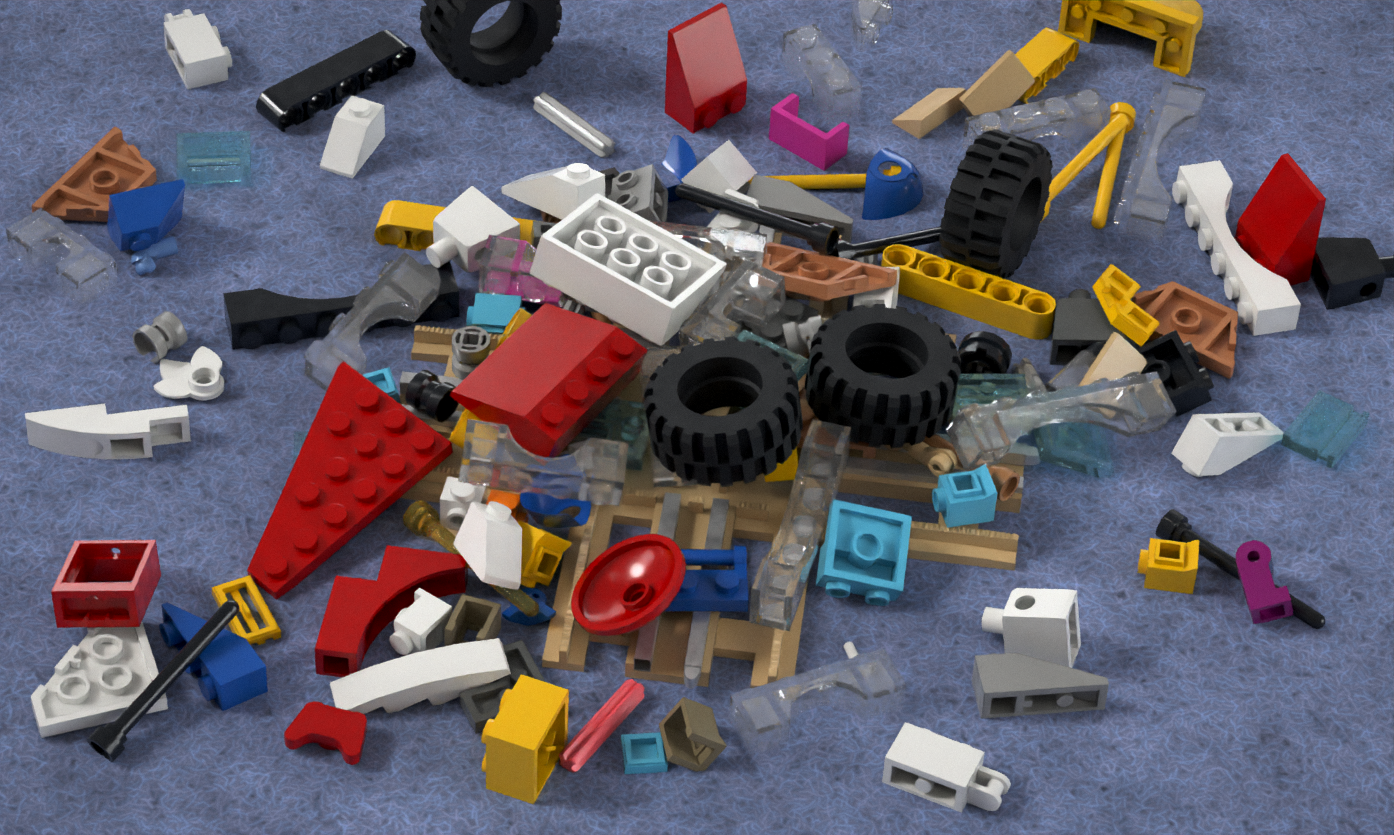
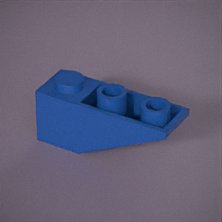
(226, 668)

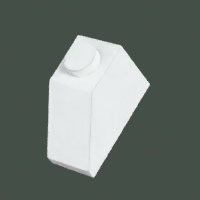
(353, 136)
(492, 544)

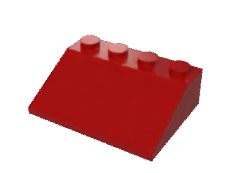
(551, 378)

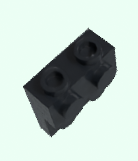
(1177, 371)

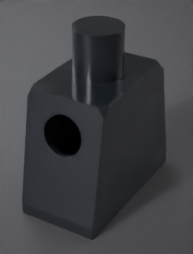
(1349, 271)

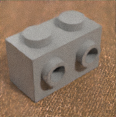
(641, 193)

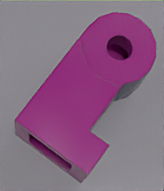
(1255, 575)

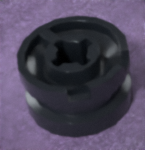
(984, 354)

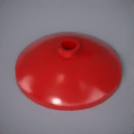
(628, 585)

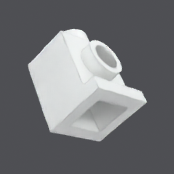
(456, 501)
(421, 624)

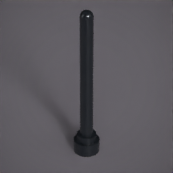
(821, 236)
(877, 246)
(1176, 528)
(110, 738)

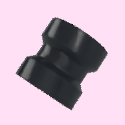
(429, 393)

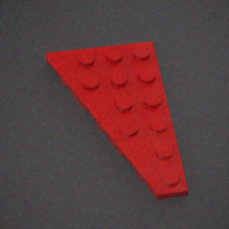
(348, 472)

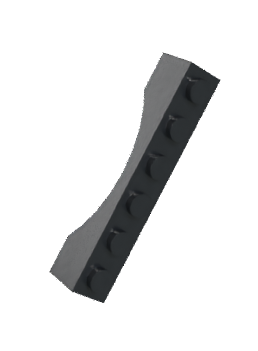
(267, 318)

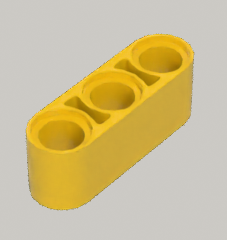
(1046, 58)

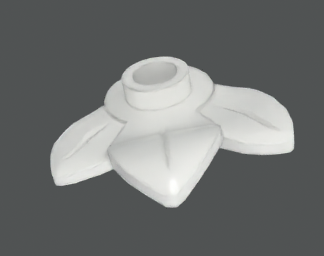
(196, 379)

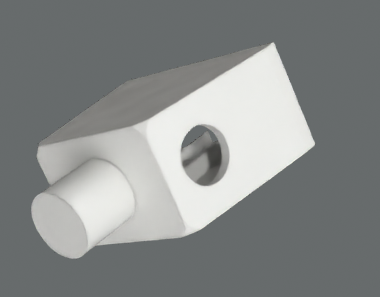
(464, 227)
(1038, 624)

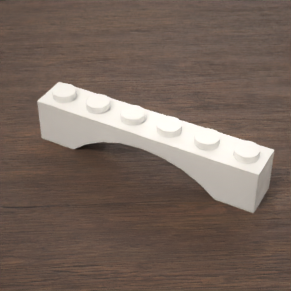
(1261, 296)

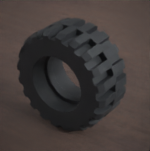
(497, 51)
(996, 203)
(890, 344)
(729, 445)

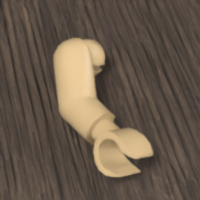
(938, 460)

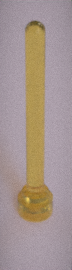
(425, 521)

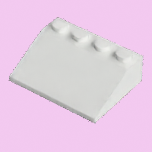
(626, 268)

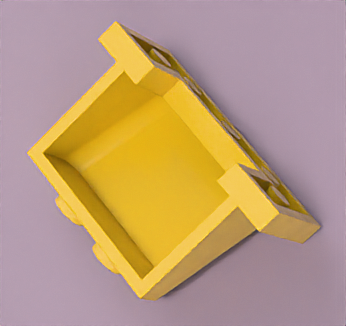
(1165, 21)

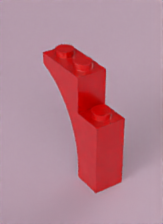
(364, 607)

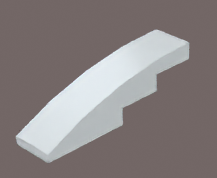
(429, 674)

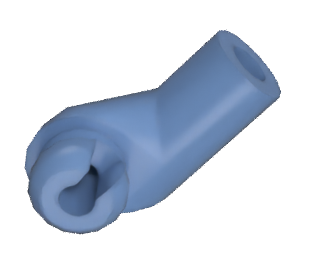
(144, 258)

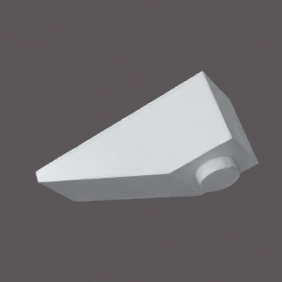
(558, 189)
(1222, 441)

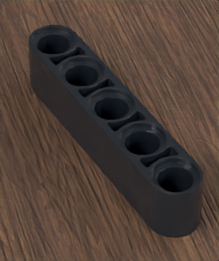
(335, 79)

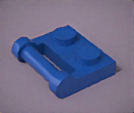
(714, 588)

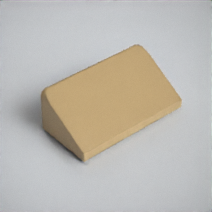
(998, 86)
(930, 111)
(1115, 361)

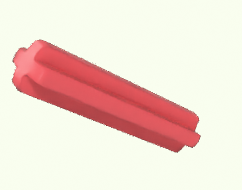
(601, 725)

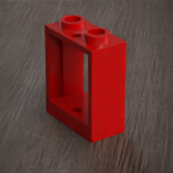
(106, 603)

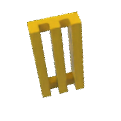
(256, 635)

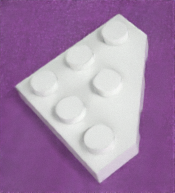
(96, 681)

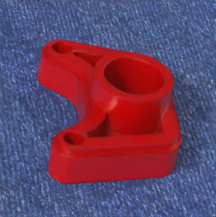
(330, 728)

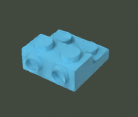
(864, 553)

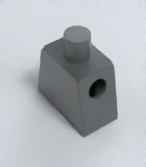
(1077, 325)

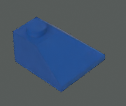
(144, 214)

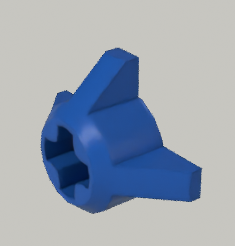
(545, 613)

